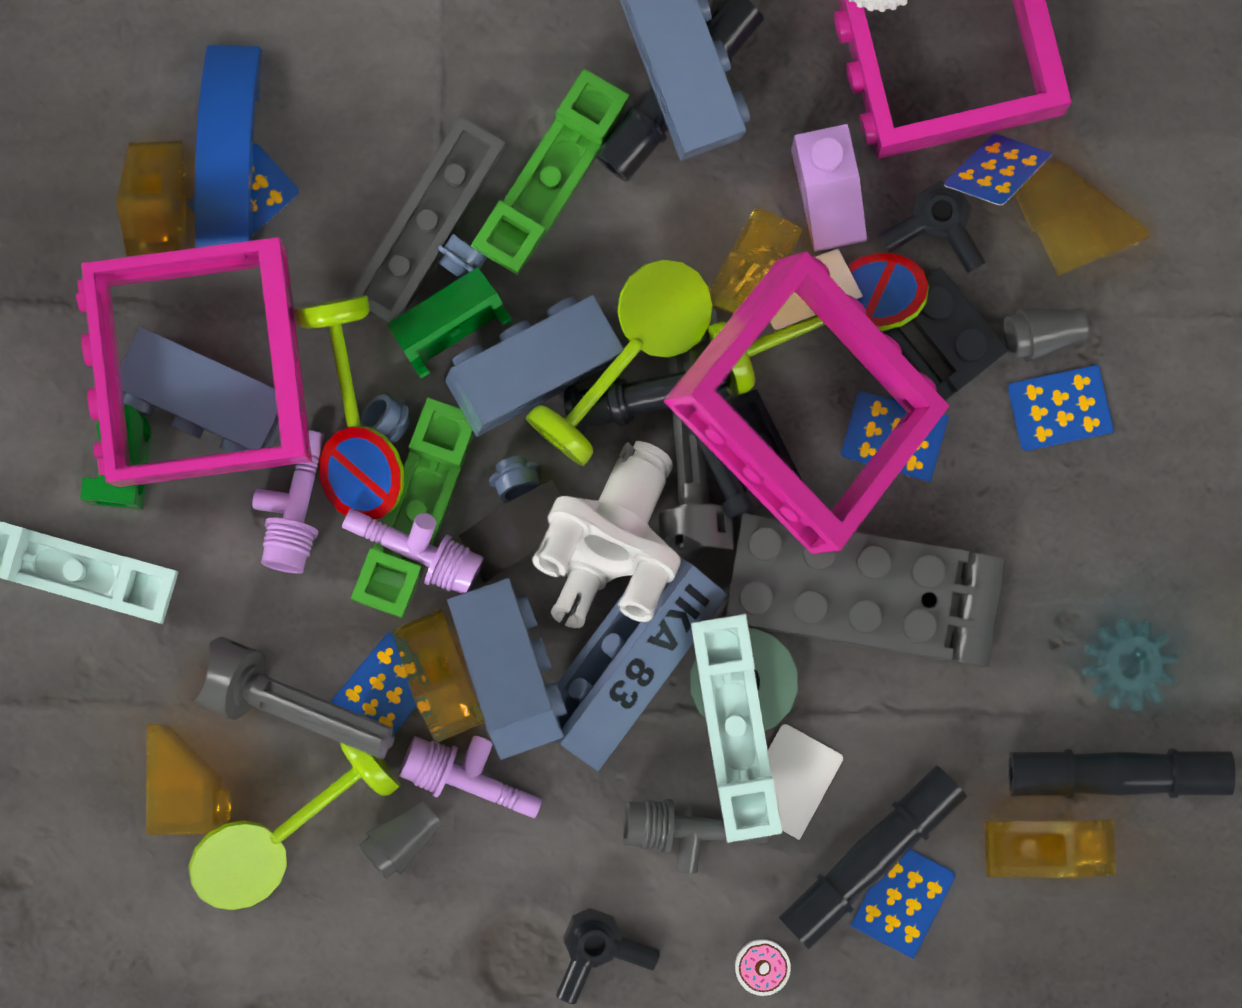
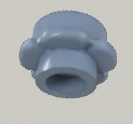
(460, 257)
(386, 416)
(515, 477)

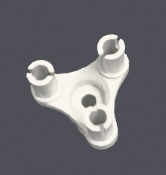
(611, 539)

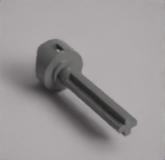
(695, 520)
(239, 681)

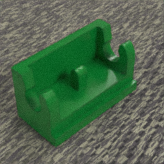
(447, 318)

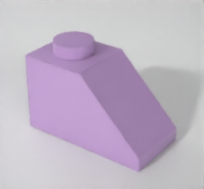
(829, 187)

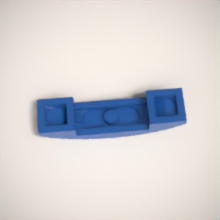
(226, 145)

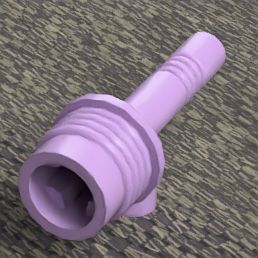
(289, 538)
(449, 565)
(433, 765)

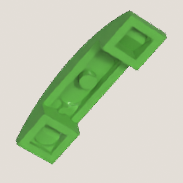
(552, 173)
(429, 484)

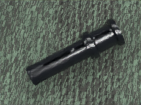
(626, 399)

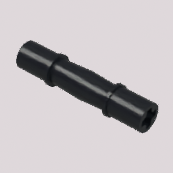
(645, 125)
(1121, 773)
(873, 856)

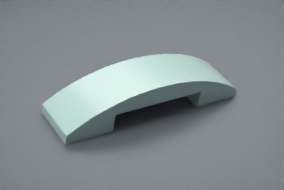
(85, 573)
(735, 728)

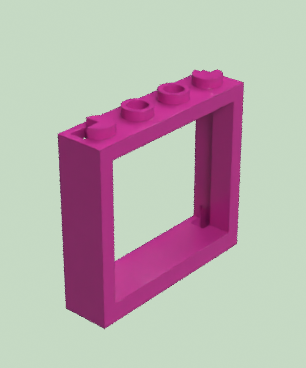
(864, 77)
(101, 352)
(751, 458)

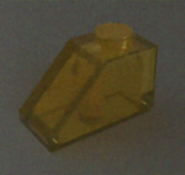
(152, 198)
(438, 676)
(181, 787)
(1050, 848)

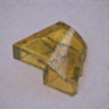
(1075, 218)
(752, 256)

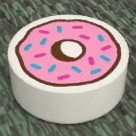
(762, 967)

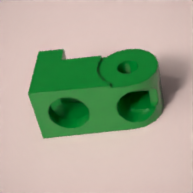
(99, 492)

